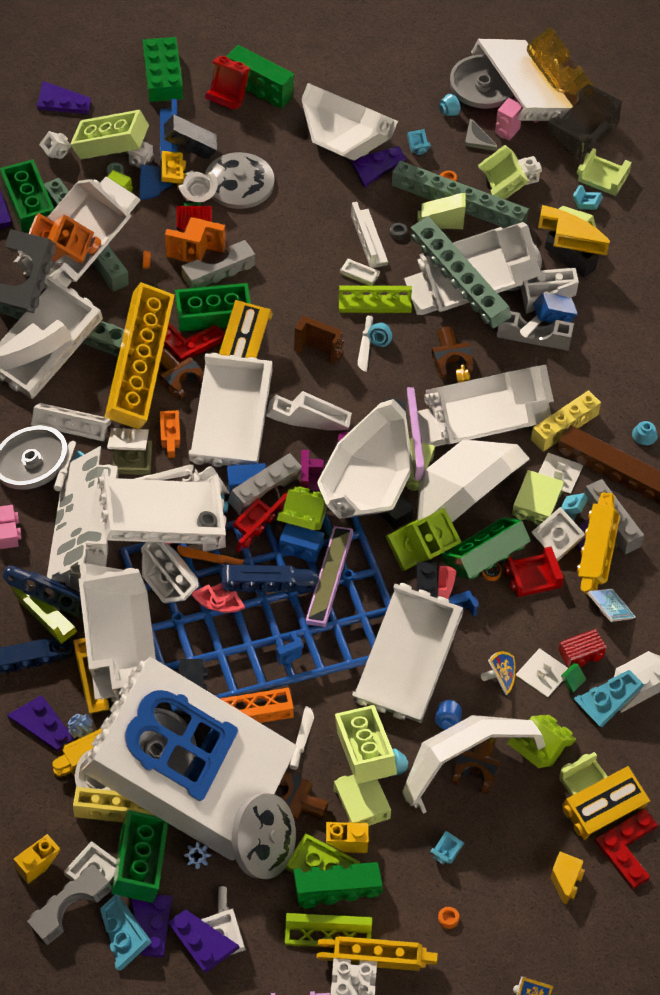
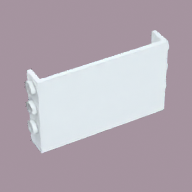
(524, 79)
(54, 304)
(231, 410)
(160, 510)
(408, 653)

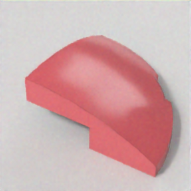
(445, 580)
(218, 599)

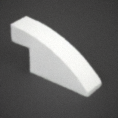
(33, 344)
(308, 412)

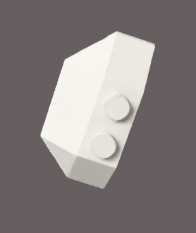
(167, 572)
(648, 671)

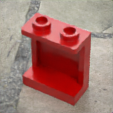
(228, 82)
(534, 573)

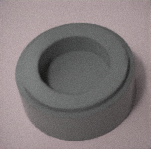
(398, 231)
(206, 519)

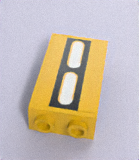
(245, 330)
(605, 802)

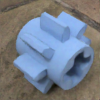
(80, 725)
(202, 850)

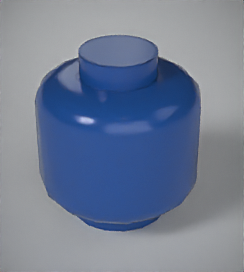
(448, 714)

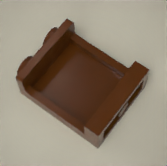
(319, 336)

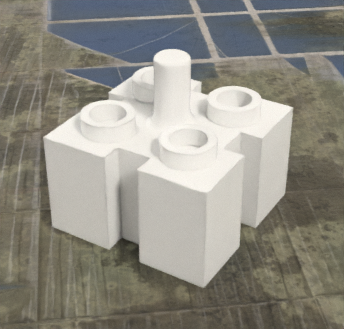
(353, 979)

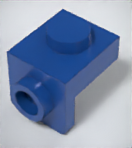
(465, 600)
(290, 651)

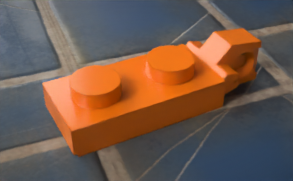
(170, 431)

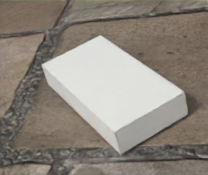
(359, 272)

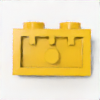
(172, 167)

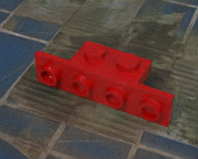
(254, 520)

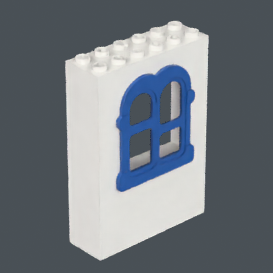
(242, 764)

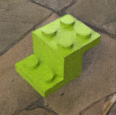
(304, 509)
(423, 539)
(554, 737)

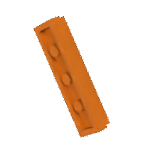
(265, 713)

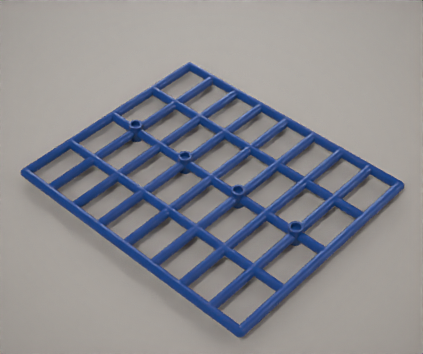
(347, 579)

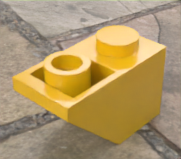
(348, 836)
(36, 858)
(565, 874)

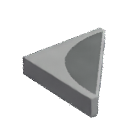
(478, 138)

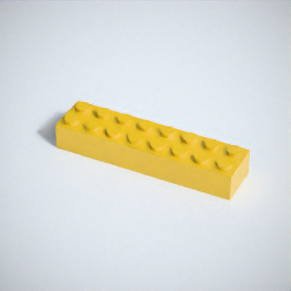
(139, 356)

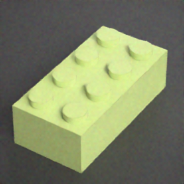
(110, 134)
(365, 744)

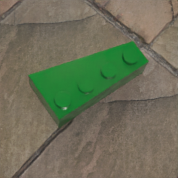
(337, 884)

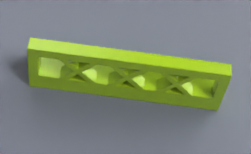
(375, 301)
(46, 615)
(324, 923)

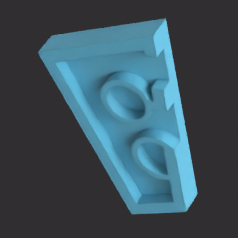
(610, 697)
(124, 932)

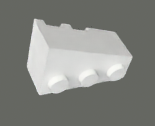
(556, 281)

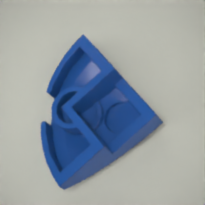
(151, 182)

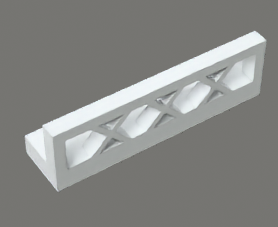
(368, 236)
(70, 421)

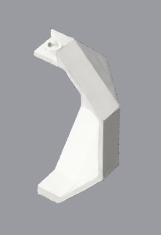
(344, 125)
(369, 464)
(466, 476)
(456, 741)

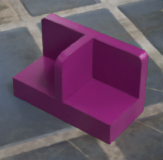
(310, 471)

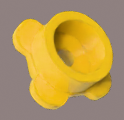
(462, 374)

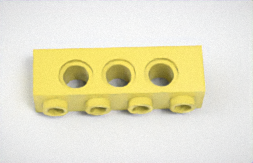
(575, 414)
(103, 805)

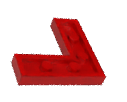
(194, 345)
(614, 844)

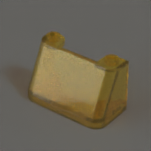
(549, 55)

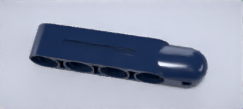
(267, 578)
(38, 591)
(32, 654)

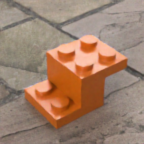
(70, 236)
(196, 239)

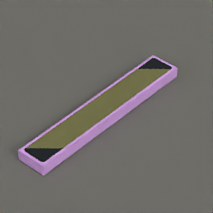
(414, 434)
(329, 576)

